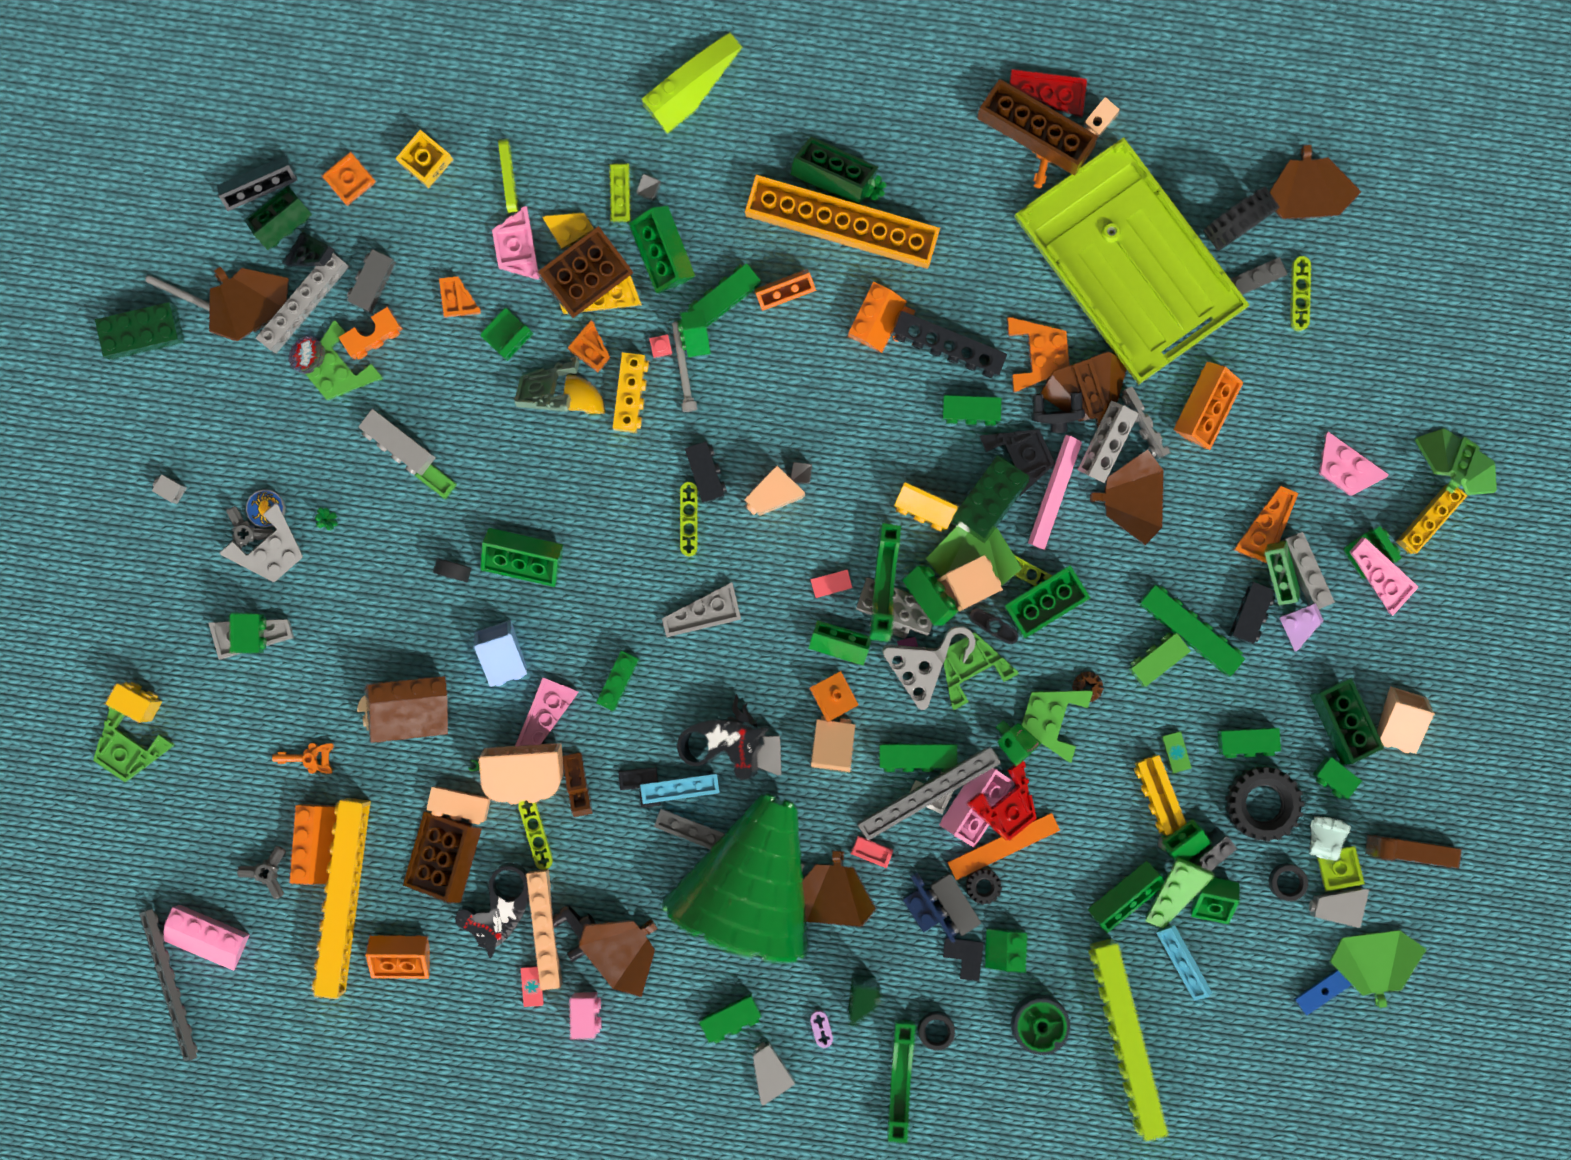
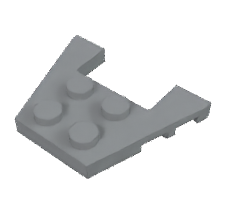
(274, 554)

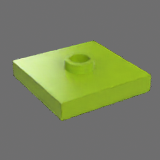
(1343, 872)

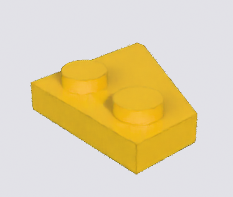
(568, 228)

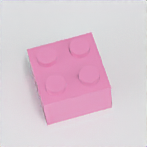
(584, 1015)

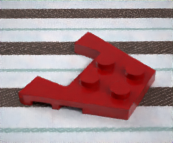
(1012, 811)

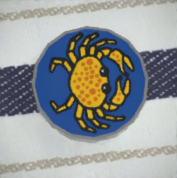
(261, 502)

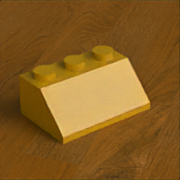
(925, 507)

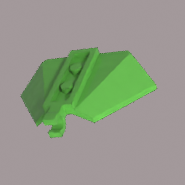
(1460, 461)
(962, 548)
(1377, 962)

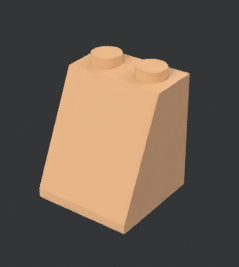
(773, 493)
(971, 583)
(1404, 720)
(833, 744)

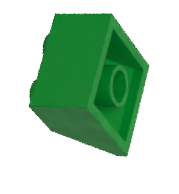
(247, 633)
(1216, 901)
(1006, 950)

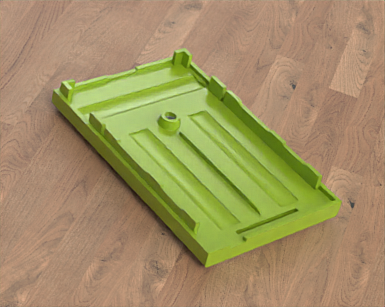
(1131, 260)

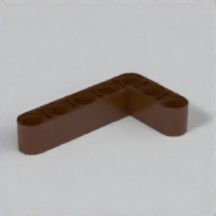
(1413, 851)

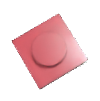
(660, 346)

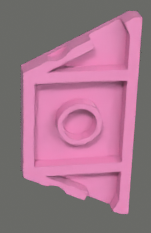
(516, 246)
(1347, 467)

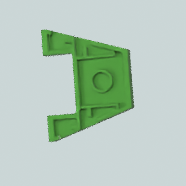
(333, 375)
(978, 660)
(1045, 717)
(122, 754)

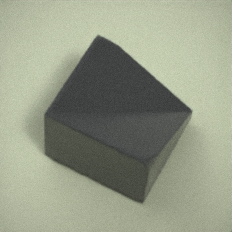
(648, 187)
(801, 473)

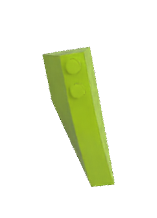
(687, 87)

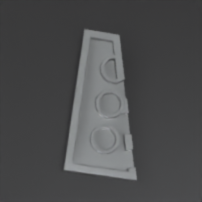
(709, 611)

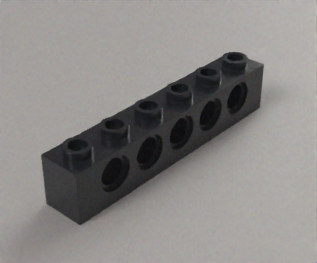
(994, 357)

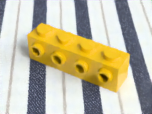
(629, 392)

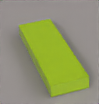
(620, 192)

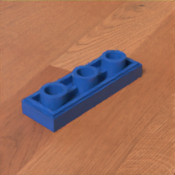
(1313, 998)

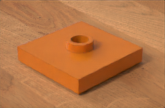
(348, 178)
(834, 696)

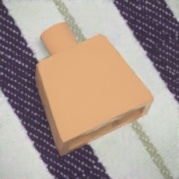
(1104, 113)

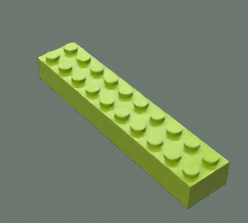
(1128, 1039)

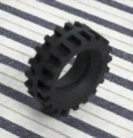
(1241, 218)
(1290, 803)

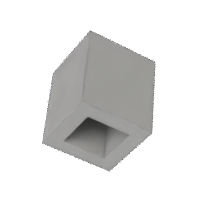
(168, 488)

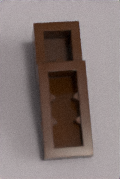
(577, 785)

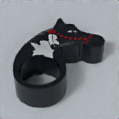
(731, 736)
(496, 924)

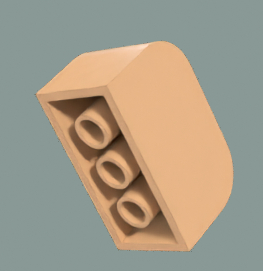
(521, 772)

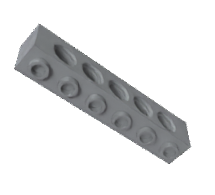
(301, 303)

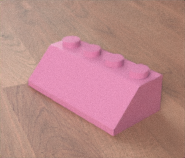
(961, 819)
(205, 936)

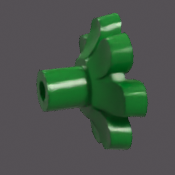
(876, 188)
(325, 519)

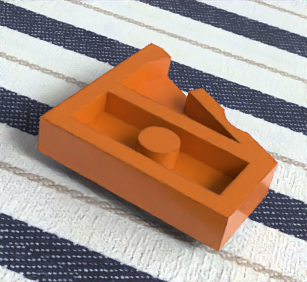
(590, 348)

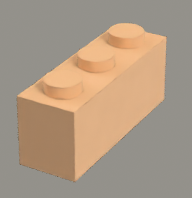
(458, 805)

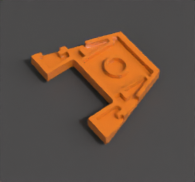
(1047, 351)

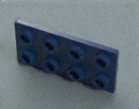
(923, 910)

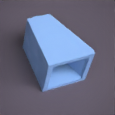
(500, 653)

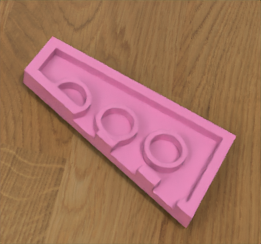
(1386, 579)
(547, 708)

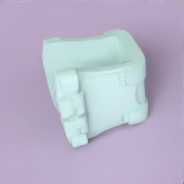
(1327, 837)

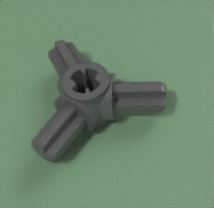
(239, 523)
(270, 879)

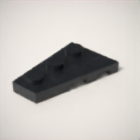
(308, 252)

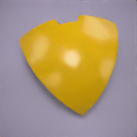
(583, 395)

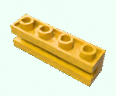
(1430, 519)
(1160, 794)

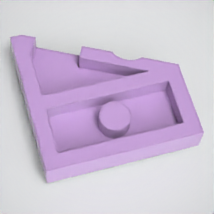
(1301, 624)

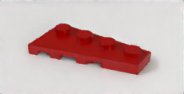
(1053, 90)

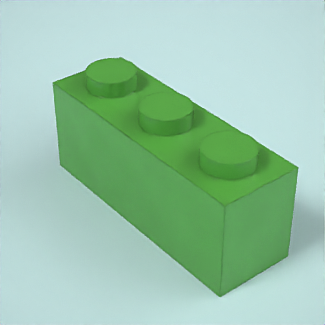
(1159, 659)

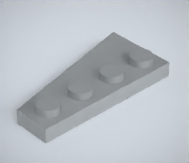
(1145, 422)
(275, 632)

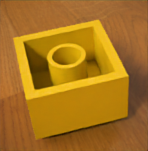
(424, 158)
(134, 702)

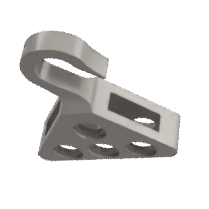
(926, 677)

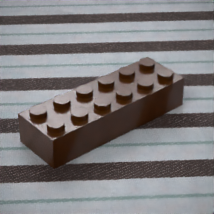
(1037, 127)

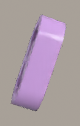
(826, 1027)

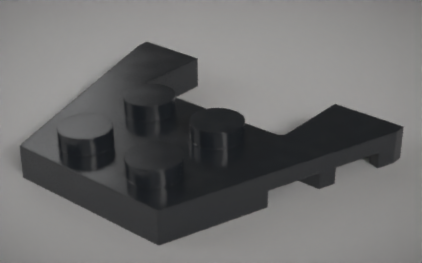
(1026, 452)

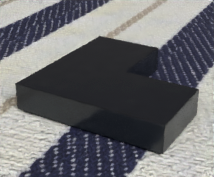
(633, 778)
(970, 955)

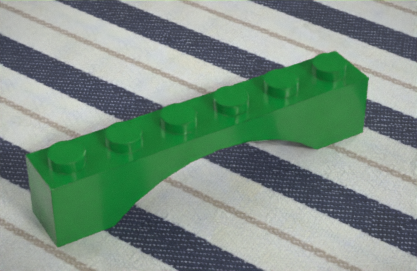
(883, 593)
(900, 1081)

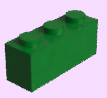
(694, 333)
(971, 410)
(1282, 573)
(930, 595)
(840, 643)
(618, 681)
(1249, 742)
(730, 1019)

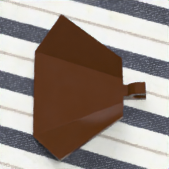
(1312, 188)
(245, 302)
(1096, 377)
(1135, 497)
(836, 895)
(620, 953)

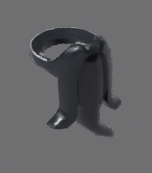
(745, 716)

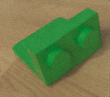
(1378, 538)

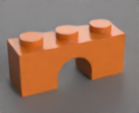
(385, 327)

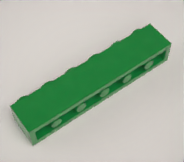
(1192, 631)

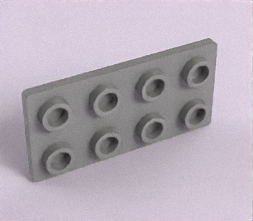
(905, 609)

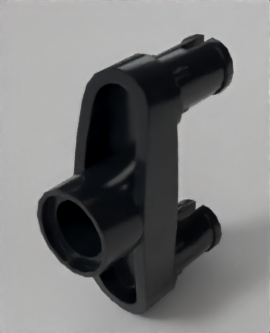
(1057, 419)
(983, 619)
(577, 923)

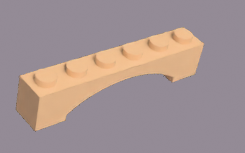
(545, 944)

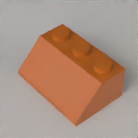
(876, 317)
(398, 956)

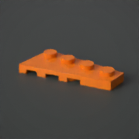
(1268, 525)

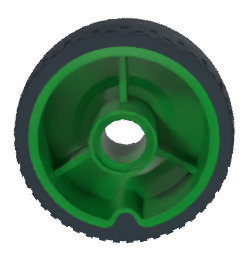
(1031, 1012)

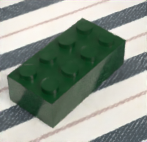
(139, 331)
(991, 499)

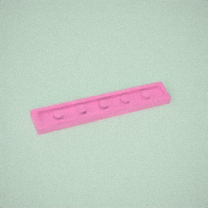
(1055, 492)

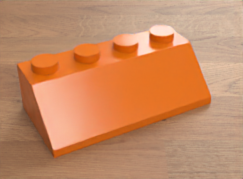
(1208, 405)
(312, 843)

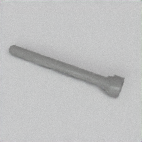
(178, 292)
(688, 402)

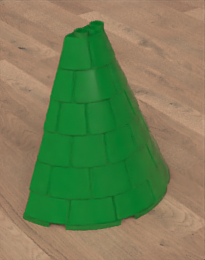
(749, 887)

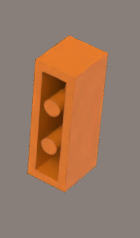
(785, 289)

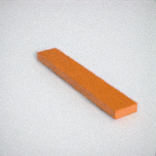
(1001, 848)

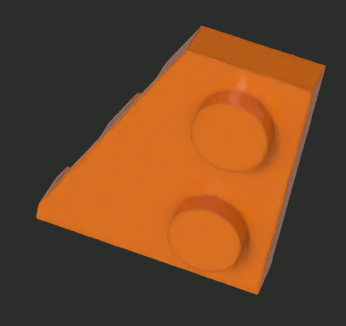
(456, 299)

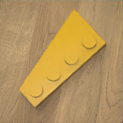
(620, 296)

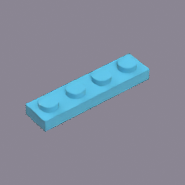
(679, 788)
(1184, 962)

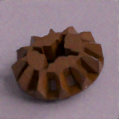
(1091, 678)

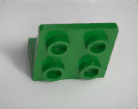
(506, 334)

